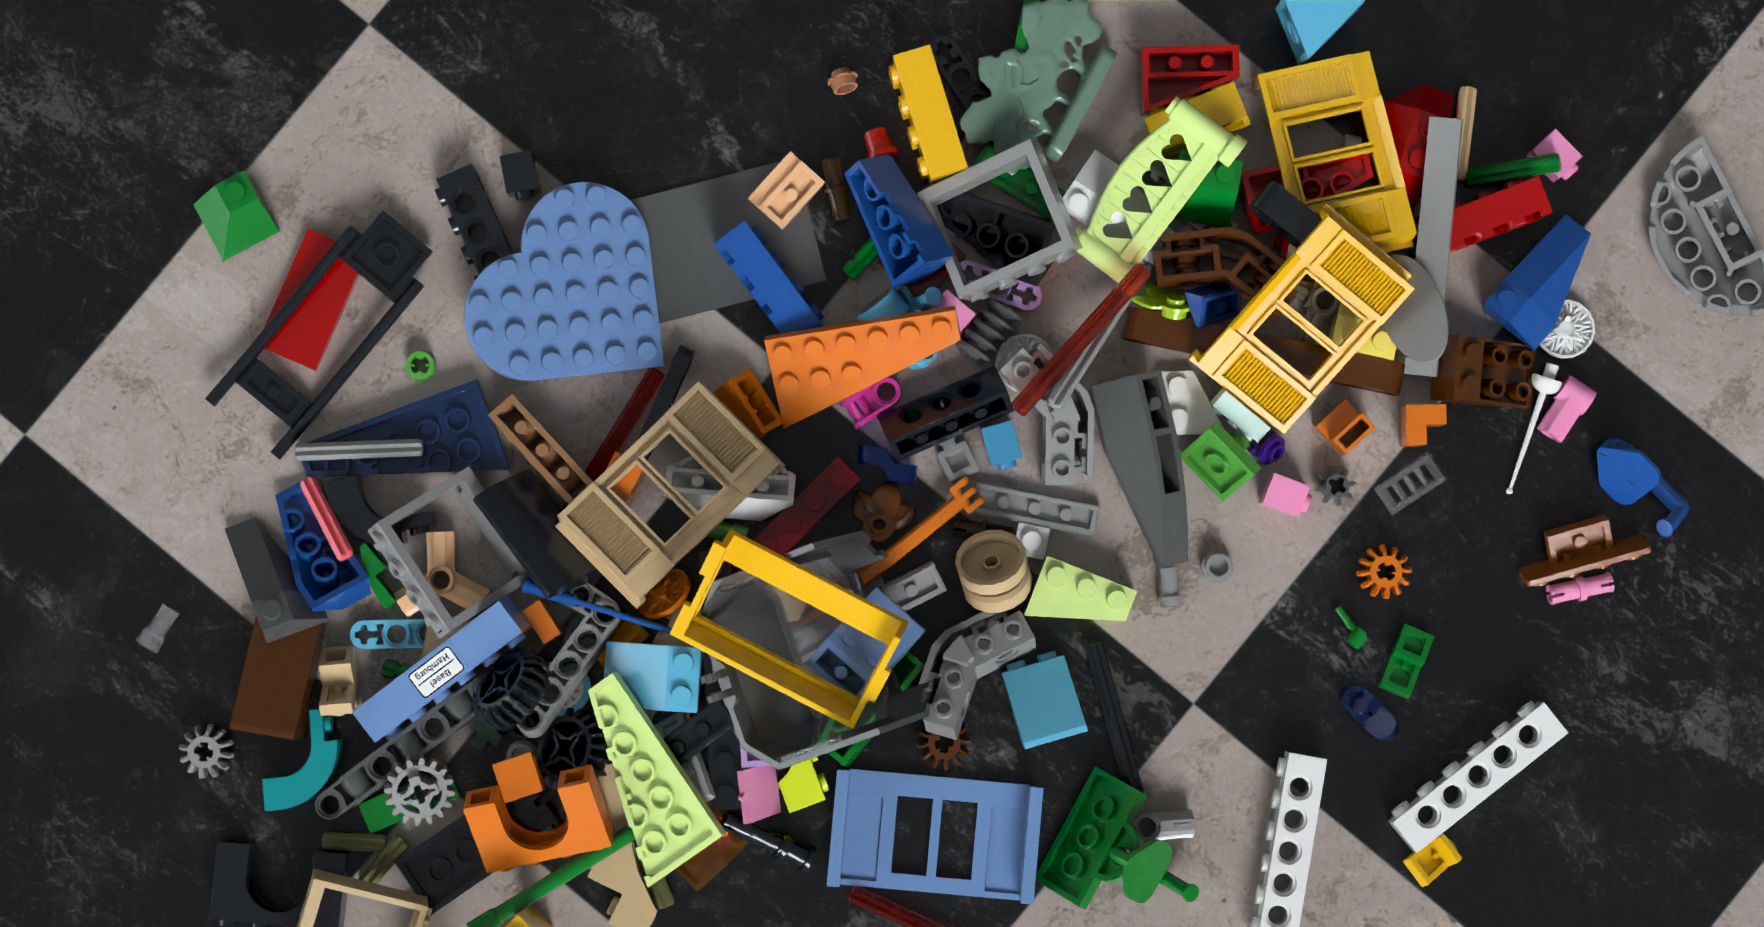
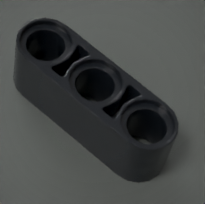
(1284, 213)

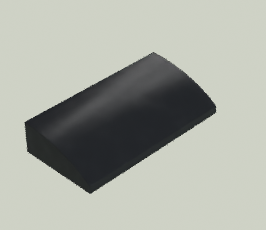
(526, 522)

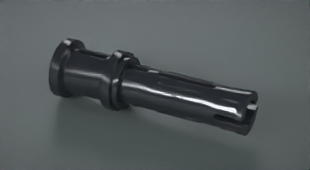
(779, 845)

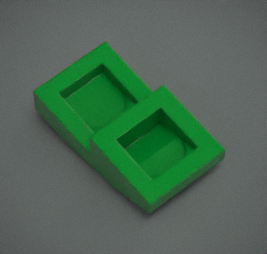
(374, 568)
(1406, 661)

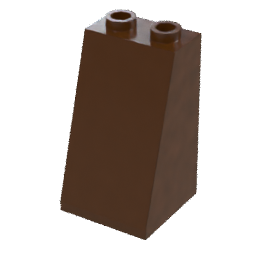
(278, 683)

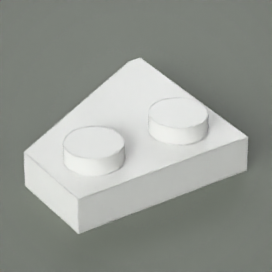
(1188, 403)

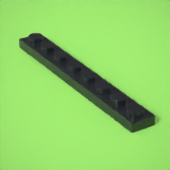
(724, 752)

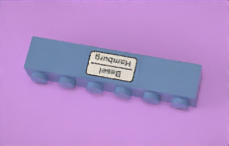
(441, 668)

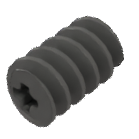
(987, 332)

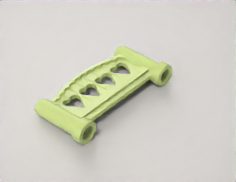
(1206, 145)

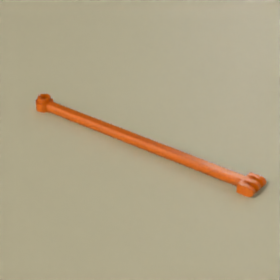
(917, 535)

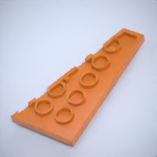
(836, 361)

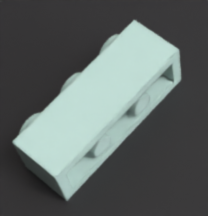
(1239, 415)

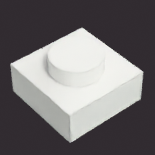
(1033, 539)

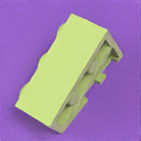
(1077, 594)

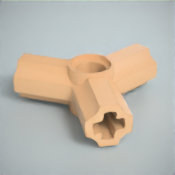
(442, 557)

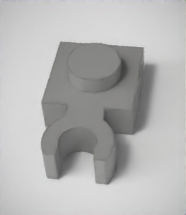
(956, 460)

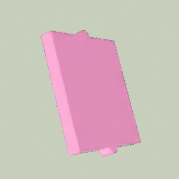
(758, 793)

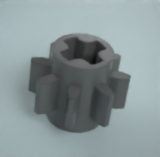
(1326, 487)

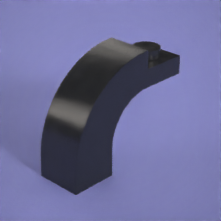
(354, 512)

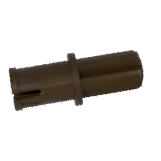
(836, 188)
(967, 528)

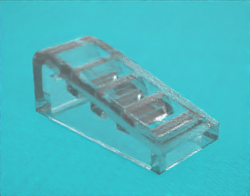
(1430, 463)

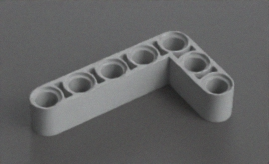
(574, 652)

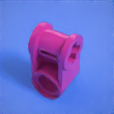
(870, 402)

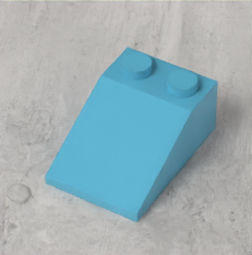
(658, 674)

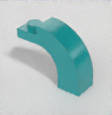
(314, 776)

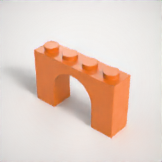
(508, 845)

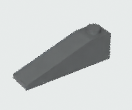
(270, 582)

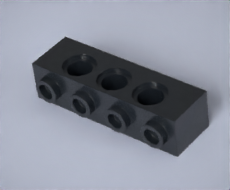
(467, 183)
(945, 413)

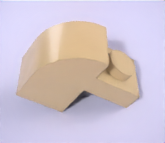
(339, 680)

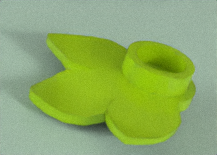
(1169, 301)

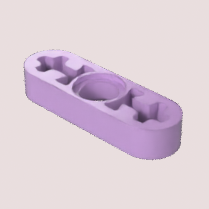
(1022, 286)

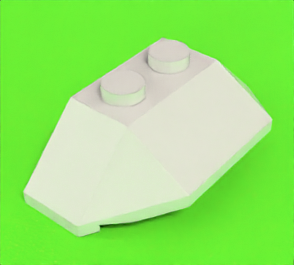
(699, 487)

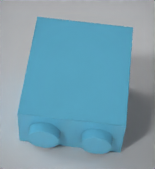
(1313, 23)
(1043, 700)

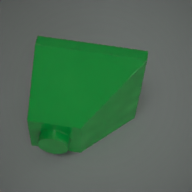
(235, 215)

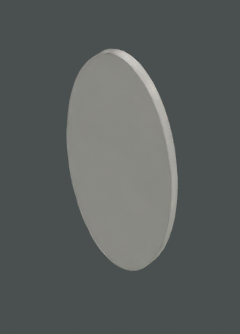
(1421, 321)

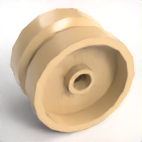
(993, 571)

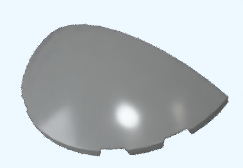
(1704, 236)

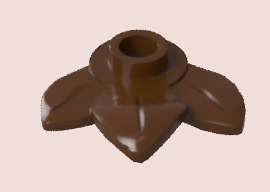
(883, 507)

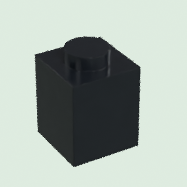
(520, 175)

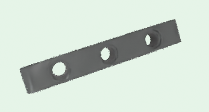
(416, 739)

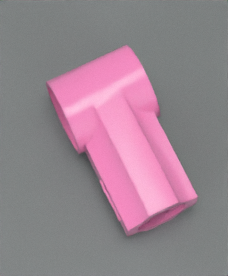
(1568, 404)

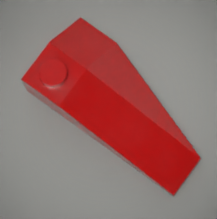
(1316, 181)

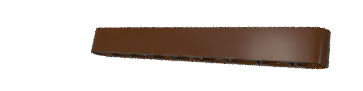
(1183, 336)

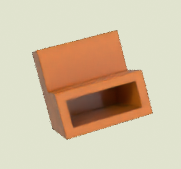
(1416, 419)
(1344, 427)
(542, 622)
(518, 777)

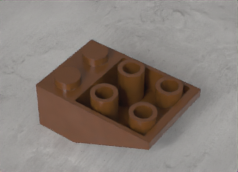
(1484, 373)

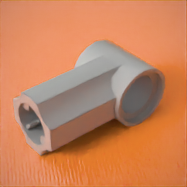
(1168, 824)

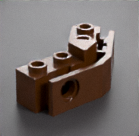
(1215, 264)

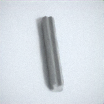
(359, 449)

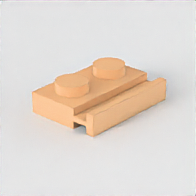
(786, 190)

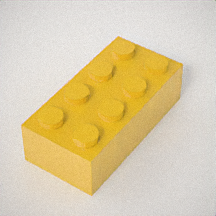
(929, 115)

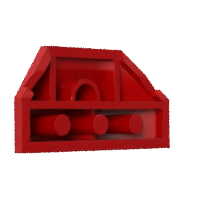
(1409, 123)

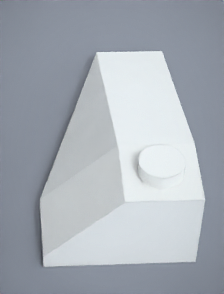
(1086, 190)

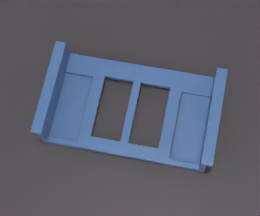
(1003, 841)

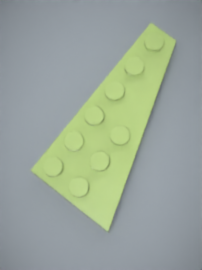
(655, 791)

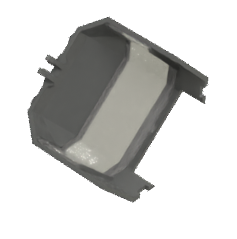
(767, 720)

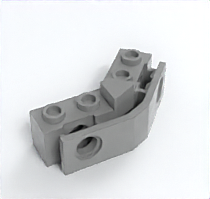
(1057, 427)
(968, 654)

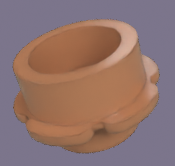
(843, 81)

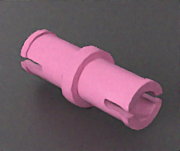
(1579, 588)

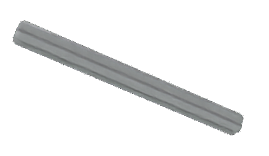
(1077, 369)

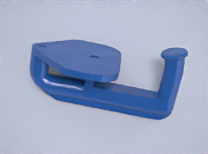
(1630, 475)

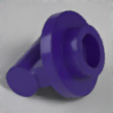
(1269, 448)

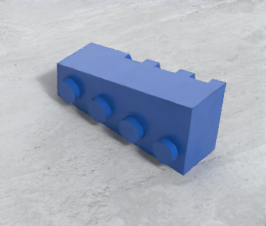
(766, 281)

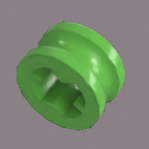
(422, 356)

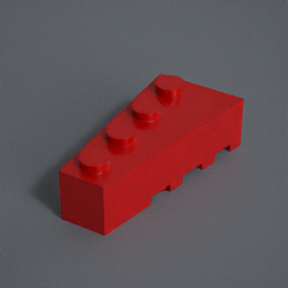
(1497, 212)

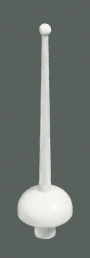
(1545, 385)

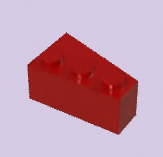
(1184, 72)

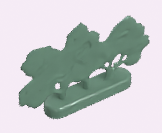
(1026, 82)

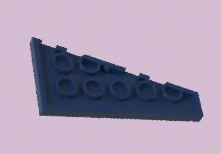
(453, 435)

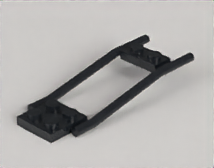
(382, 256)

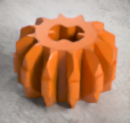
(1384, 560)

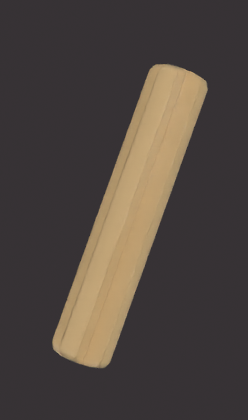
(1465, 110)

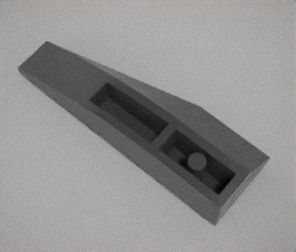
(1146, 459)

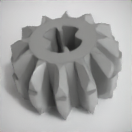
(198, 758)

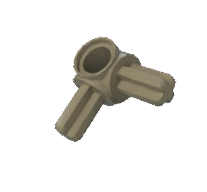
(1307, 293)

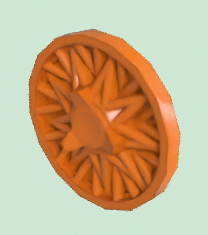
(666, 595)

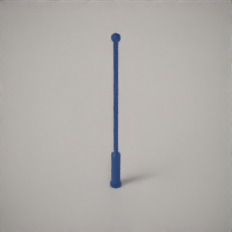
(571, 599)

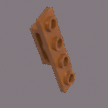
(1580, 549)

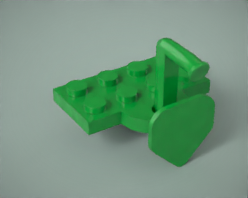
(1096, 843)

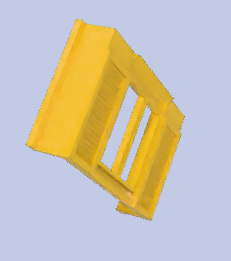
(1329, 90)
(1351, 271)

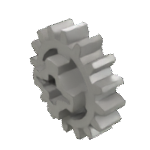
(407, 794)

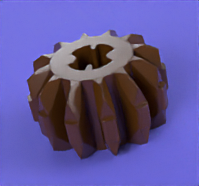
(953, 748)

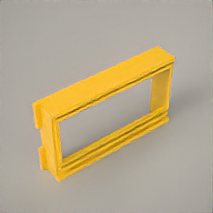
(770, 667)

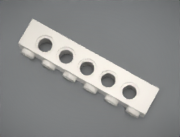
(1546, 732)
(1302, 835)

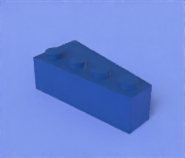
(897, 221)

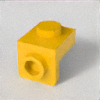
(1432, 860)

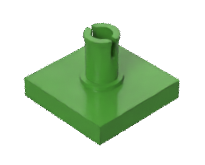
(1221, 460)

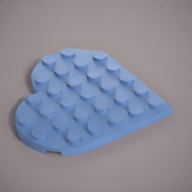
(573, 296)

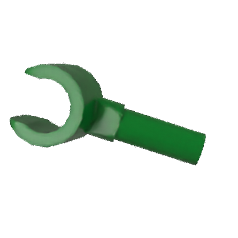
(1357, 636)

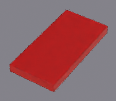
(315, 320)

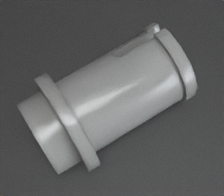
(1168, 587)

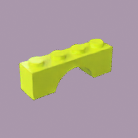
(803, 786)

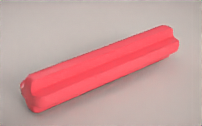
(326, 518)

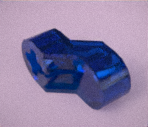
(879, 457)
(1381, 724)

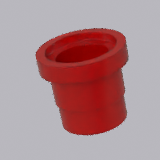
(879, 143)

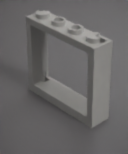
(982, 172)
(404, 567)

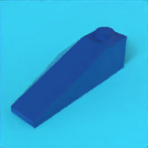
(1536, 289)
(317, 572)

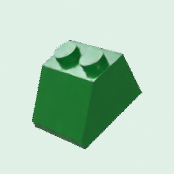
(1215, 196)

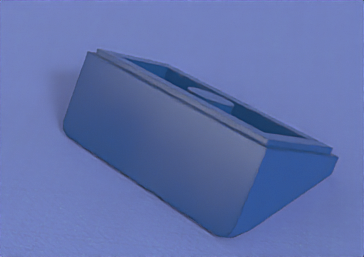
(1212, 303)

